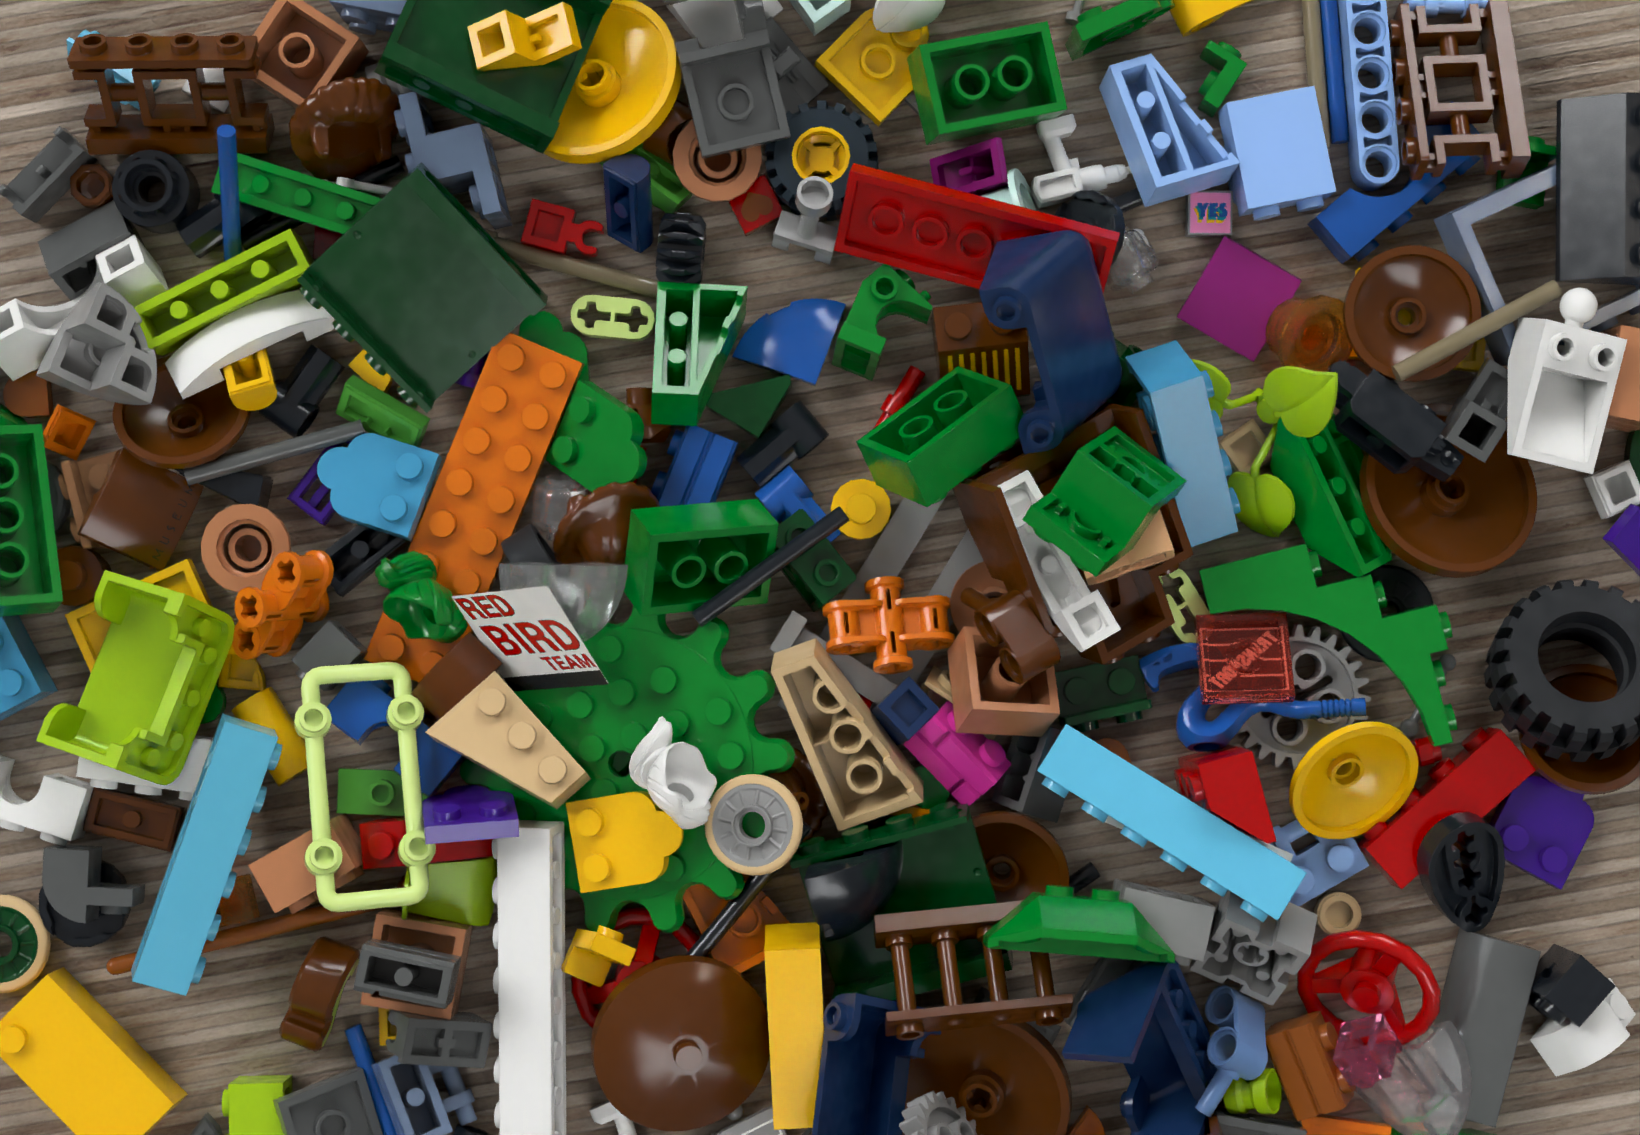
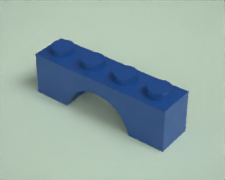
(1356, 219)

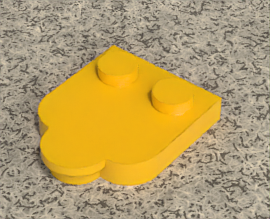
(872, 66)
(621, 840)

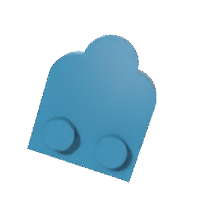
(379, 482)

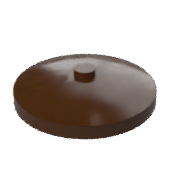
(1455, 524)
(680, 1043)
(1001, 1076)

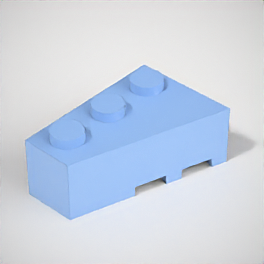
(1160, 134)

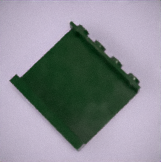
(421, 288)
(939, 871)

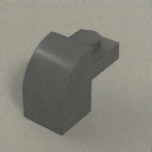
(1480, 414)
(74, 887)

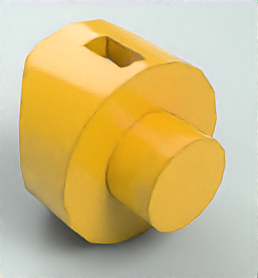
(865, 507)

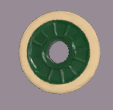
(29, 940)

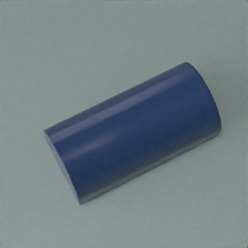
(629, 201)

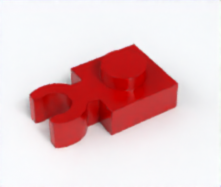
(554, 228)

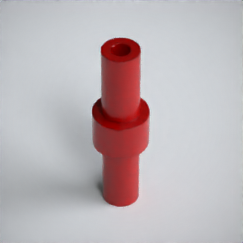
(902, 394)

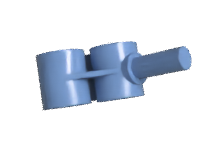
(1238, 1044)

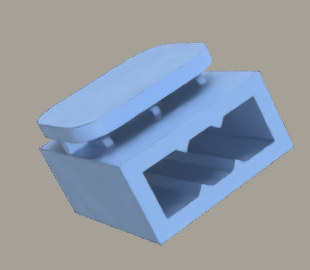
(1279, 153)

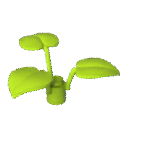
(1305, 405)

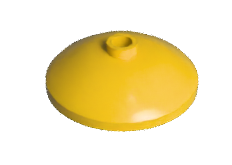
(1353, 780)

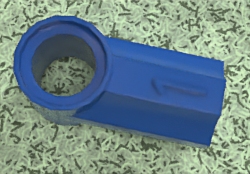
(788, 494)

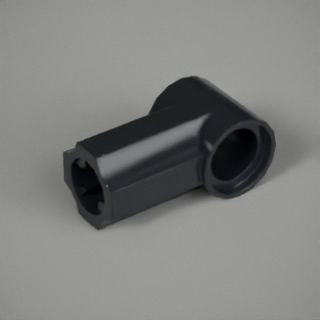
(203, 228)
(302, 392)
(791, 437)

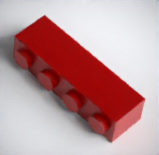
(1469, 783)

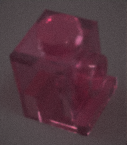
(1369, 1063)

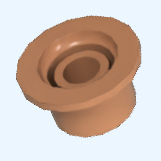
(718, 176)
(242, 545)

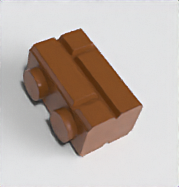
(1305, 1066)

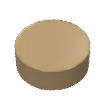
(1337, 912)

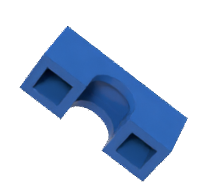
(363, 708)

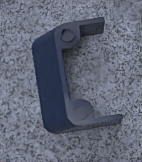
(1160, 1038)

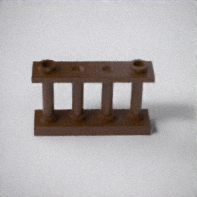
(943, 930)

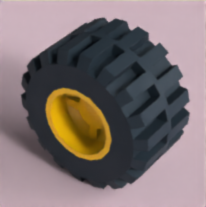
(823, 145)

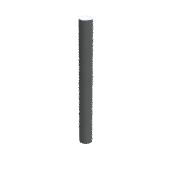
(273, 452)

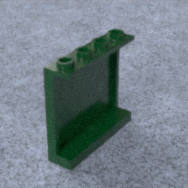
(436, 59)

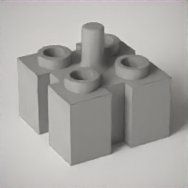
(1256, 951)

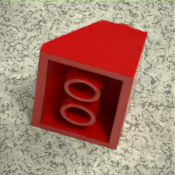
(1227, 787)

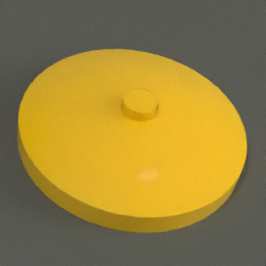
(620, 88)

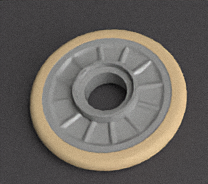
(781, 818)

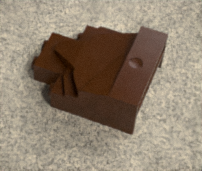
(1133, 598)

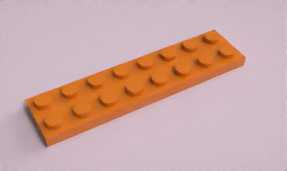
(484, 483)

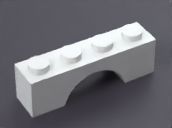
(29, 329)

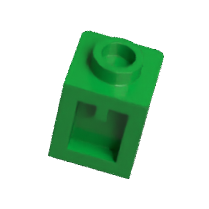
(1216, 85)

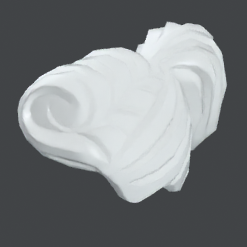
(673, 776)

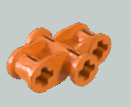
(275, 614)
(888, 625)

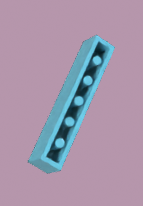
(1171, 822)
(205, 855)

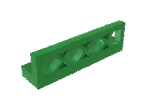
(298, 195)

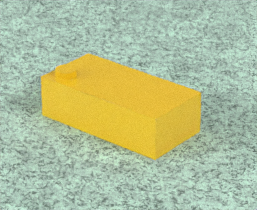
(794, 1020)
(84, 1061)

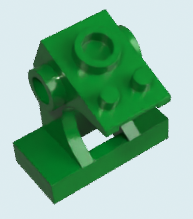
(858, 343)

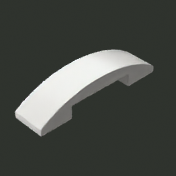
(240, 334)
(1070, 604)

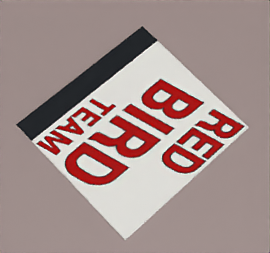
(530, 638)

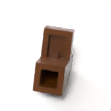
(455, 676)

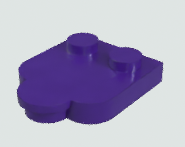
(469, 815)
(1543, 829)

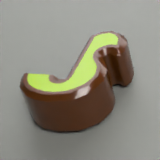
(318, 993)

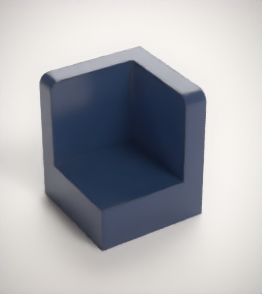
(904, 711)

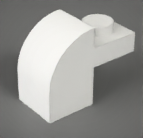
(1574, 1047)

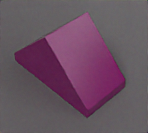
(973, 168)

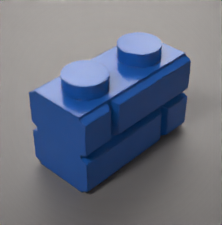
(697, 467)

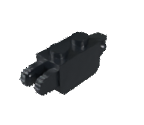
(1391, 424)

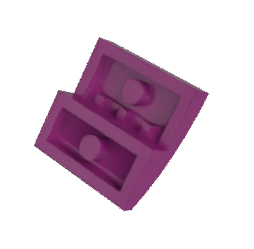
(1237, 297)

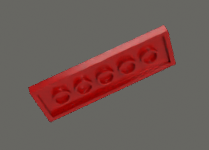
(943, 228)

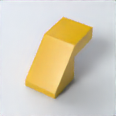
(516, 42)

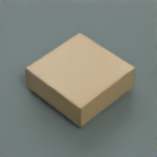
(1244, 445)

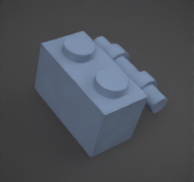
(415, 1100)

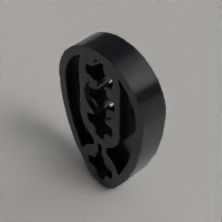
(1452, 887)

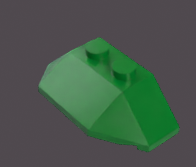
(1327, 497)
(1079, 926)

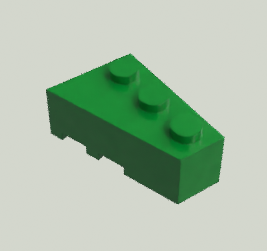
(691, 345)

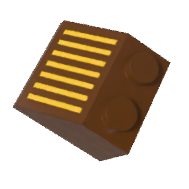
(971, 341)

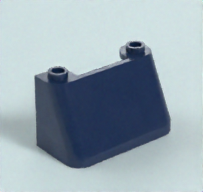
(1057, 294)
(862, 1069)

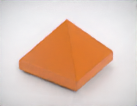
(67, 432)

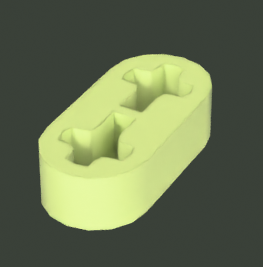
(615, 307)
(1190, 600)

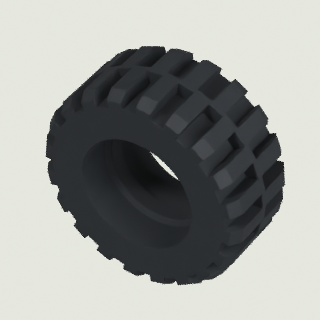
(1538, 709)

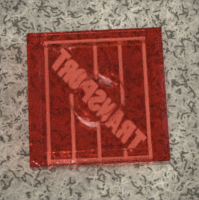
(1244, 658)

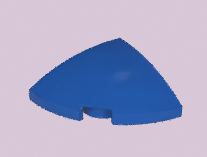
(793, 339)

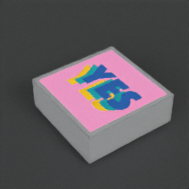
(1209, 214)

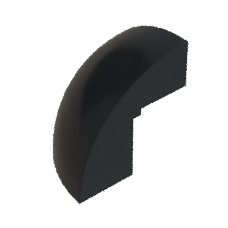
(853, 889)

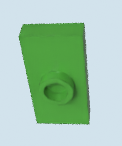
(381, 412)
(370, 792)

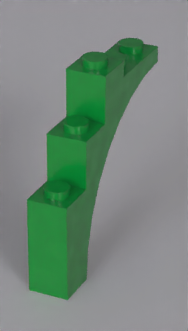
(1401, 640)

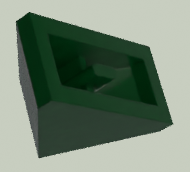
(751, 405)

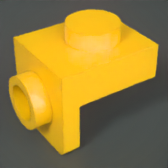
(593, 954)

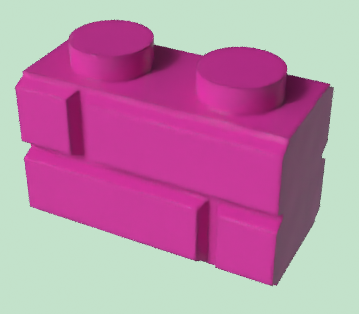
(960, 761)

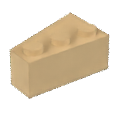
(510, 741)

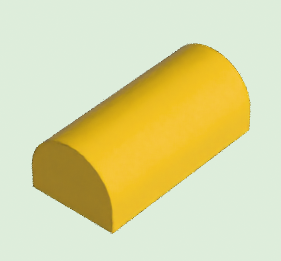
(251, 382)
(268, 711)

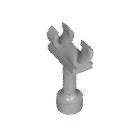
(813, 200)

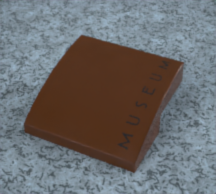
(140, 511)

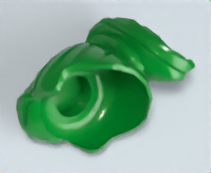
(418, 599)

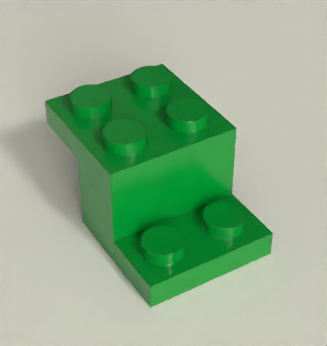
(1104, 501)

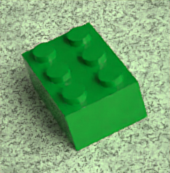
(986, 82)
(942, 436)
(695, 551)

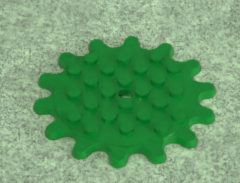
(652, 677)

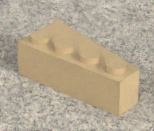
(844, 742)

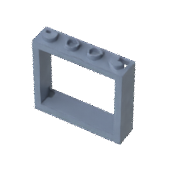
(1464, 248)

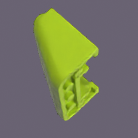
(146, 681)

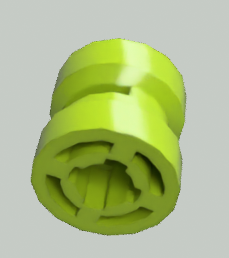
(1261, 1094)

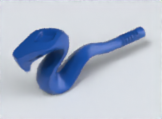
(1209, 736)

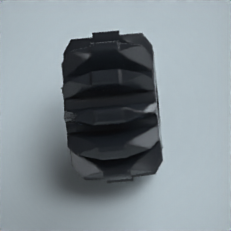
(681, 248)

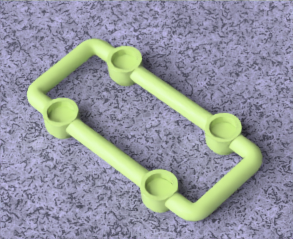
(324, 855)

